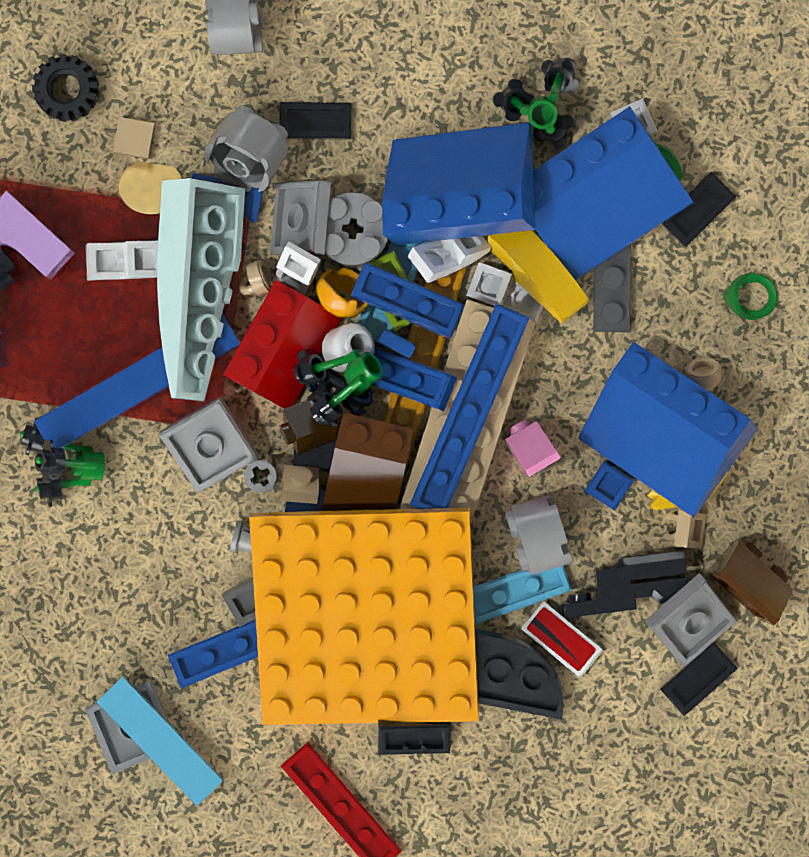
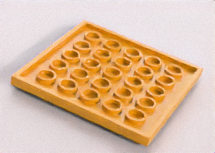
(365, 616)

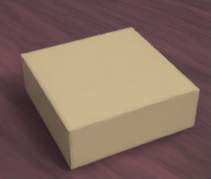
(134, 138)

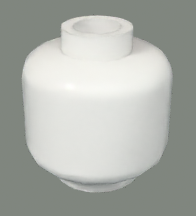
(344, 340)

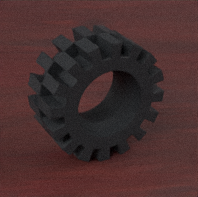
(44, 88)

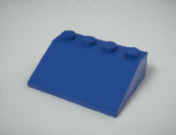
(459, 185)
(604, 194)
(666, 429)

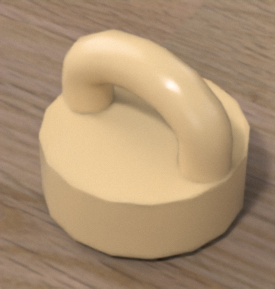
(259, 278)
(704, 372)

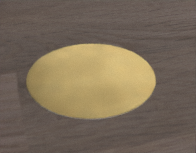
(142, 185)

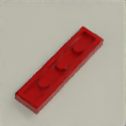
(338, 804)

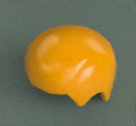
(328, 293)

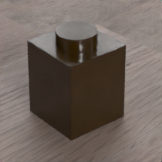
(303, 430)

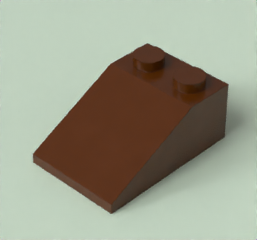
(367, 465)
(752, 582)

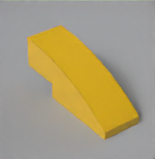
(539, 272)

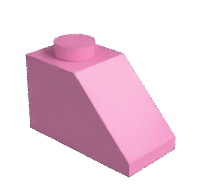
(531, 447)

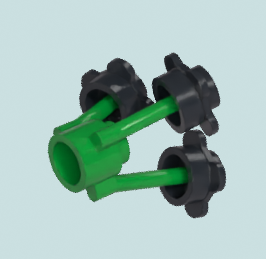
(542, 109)
(354, 395)
(52, 463)

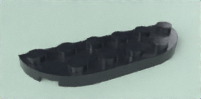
(516, 676)

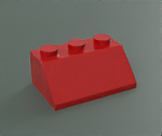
(271, 344)

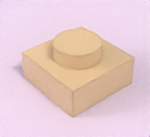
(300, 484)

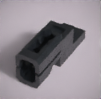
(617, 592)

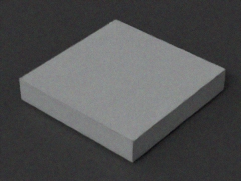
(301, 216)
(209, 444)
(691, 620)
(115, 743)

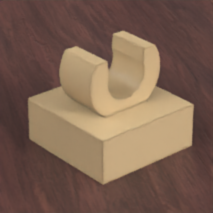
(688, 530)

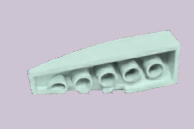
(194, 270)

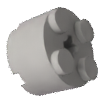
(234, 26)
(247, 150)
(367, 245)
(540, 534)

